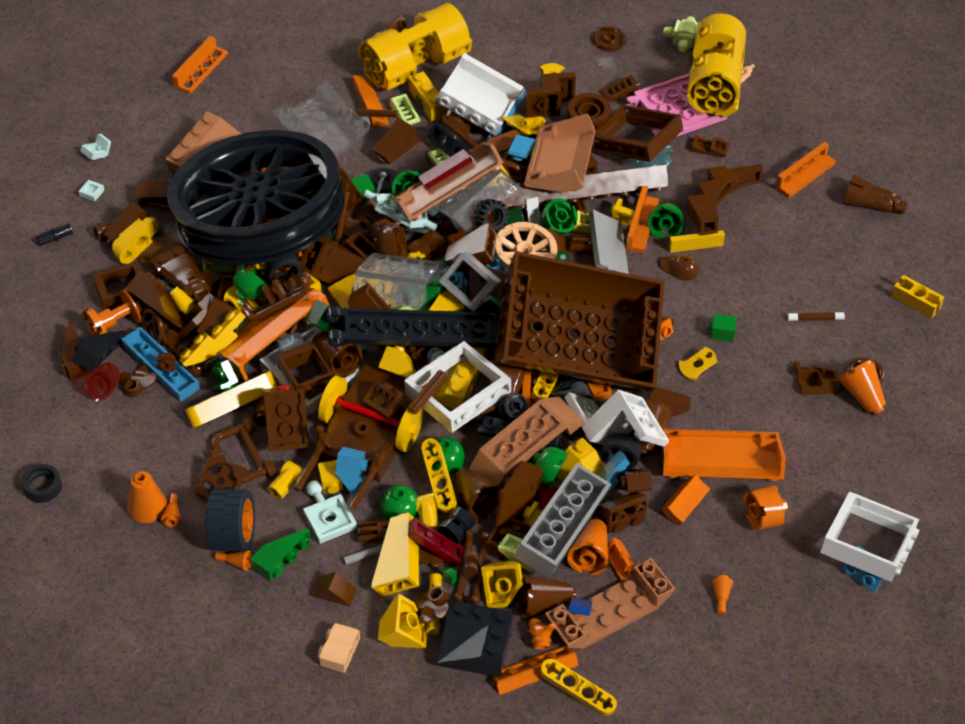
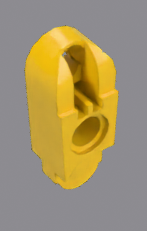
(134, 239)

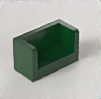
(317, 317)

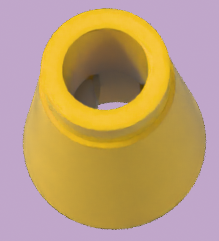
(182, 300)

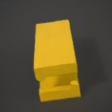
(917, 296)

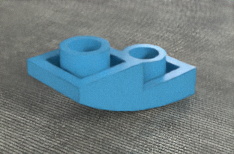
(616, 465)

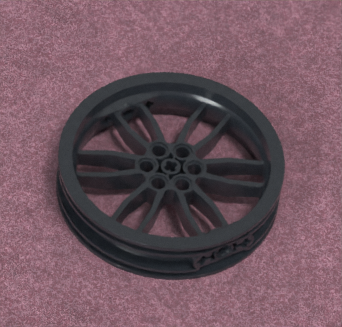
(256, 196)

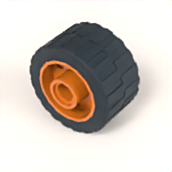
(230, 520)

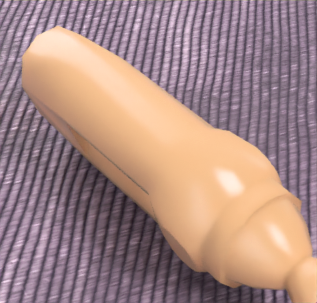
(746, 72)

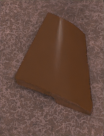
(823, 380)

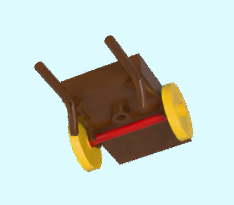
(362, 427)

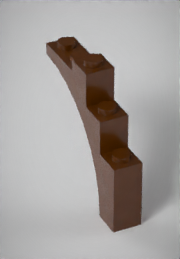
(717, 187)

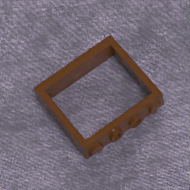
(606, 143)

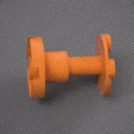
(107, 319)

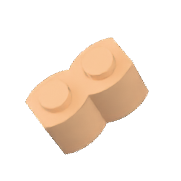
(339, 647)

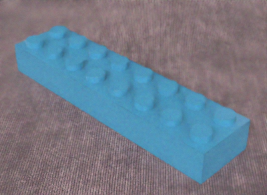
(146, 350)

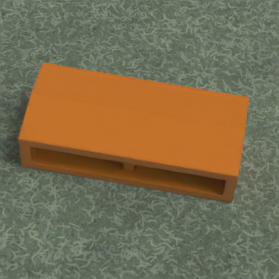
(685, 499)

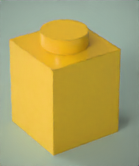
(329, 480)

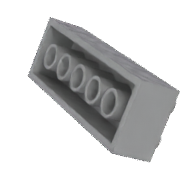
(562, 520)

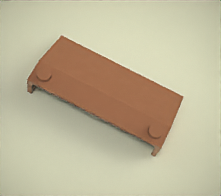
(561, 155)
(417, 199)

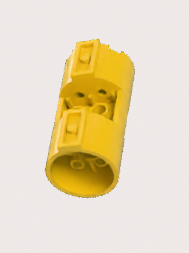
(394, 56)
(717, 65)

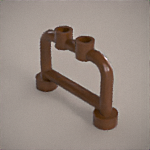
(244, 430)

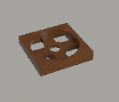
(206, 476)

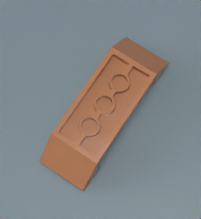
(524, 438)
(614, 607)

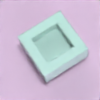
(91, 190)

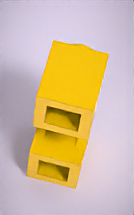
(423, 89)

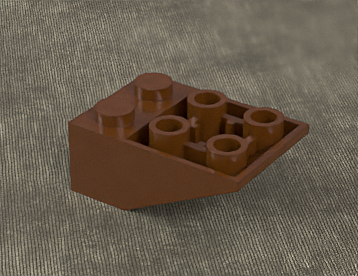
(330, 261)
(518, 492)

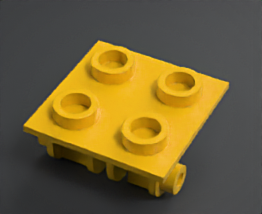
(527, 126)

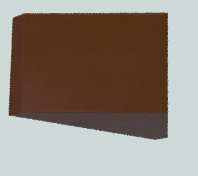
(334, 589)

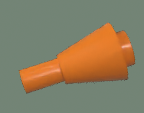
(171, 515)
(237, 559)
(722, 587)

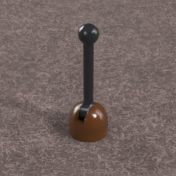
(199, 369)

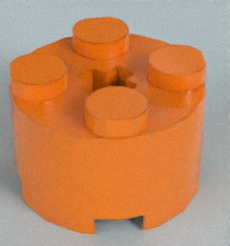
(765, 508)

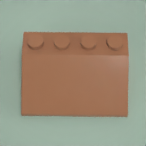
(204, 133)

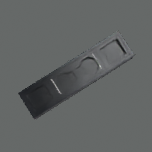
(447, 139)

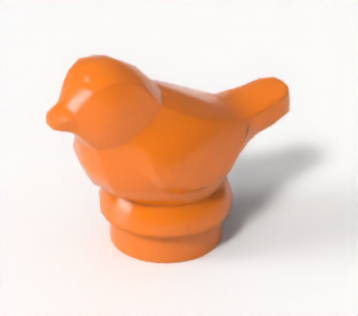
(540, 633)

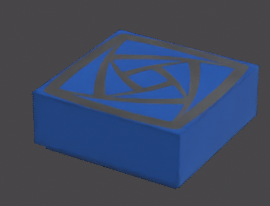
(580, 606)

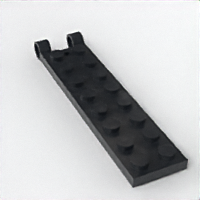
(412, 327)

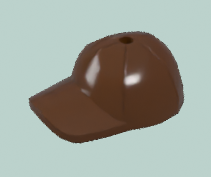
(680, 267)

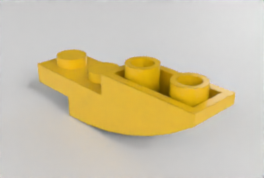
(206, 346)

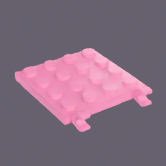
(672, 98)

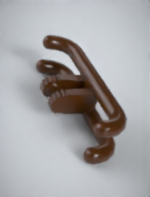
(275, 303)
(471, 568)

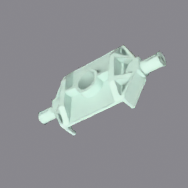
(385, 206)

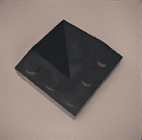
(475, 638)

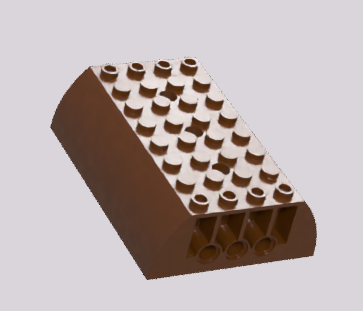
(594, 305)

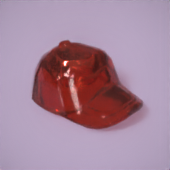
(104, 377)

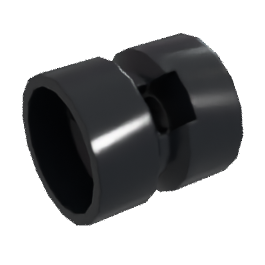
(511, 407)
(456, 524)

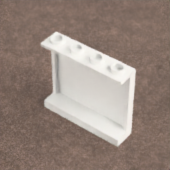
(479, 94)

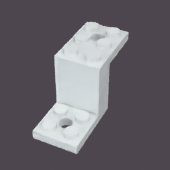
(617, 415)

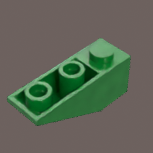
(274, 556)

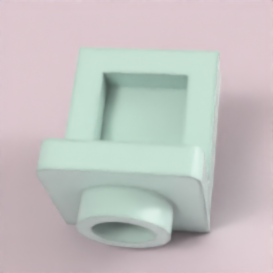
(98, 149)

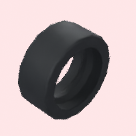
(271, 267)
(625, 442)
(43, 495)

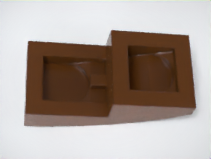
(714, 148)

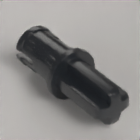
(54, 234)

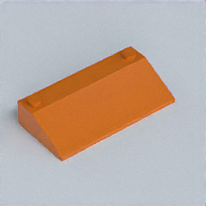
(261, 333)
(724, 455)

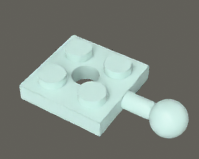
(323, 508)

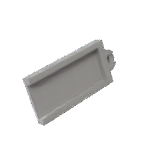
(608, 242)

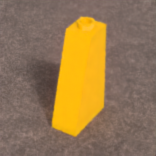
(398, 559)

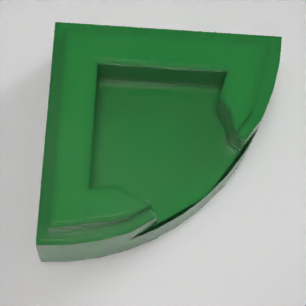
(449, 575)

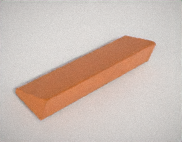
(369, 99)
(531, 673)

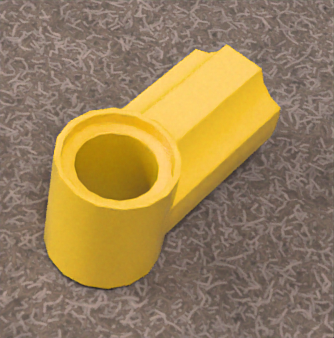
(286, 480)
(427, 510)

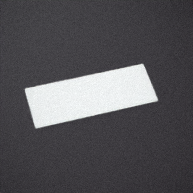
(533, 211)

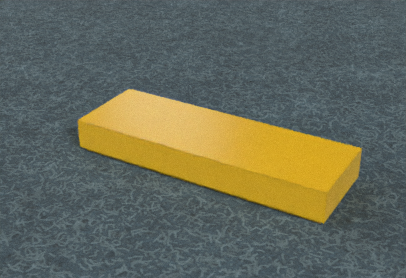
(695, 241)

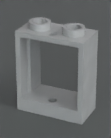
(492, 280)

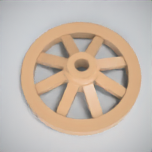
(524, 246)

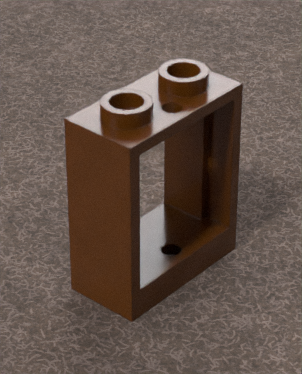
(111, 275)
(307, 353)

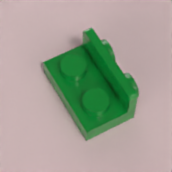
(224, 372)

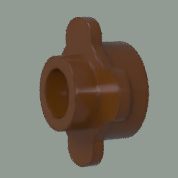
(170, 338)
(166, 362)

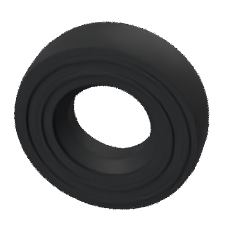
(375, 176)

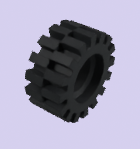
(500, 214)

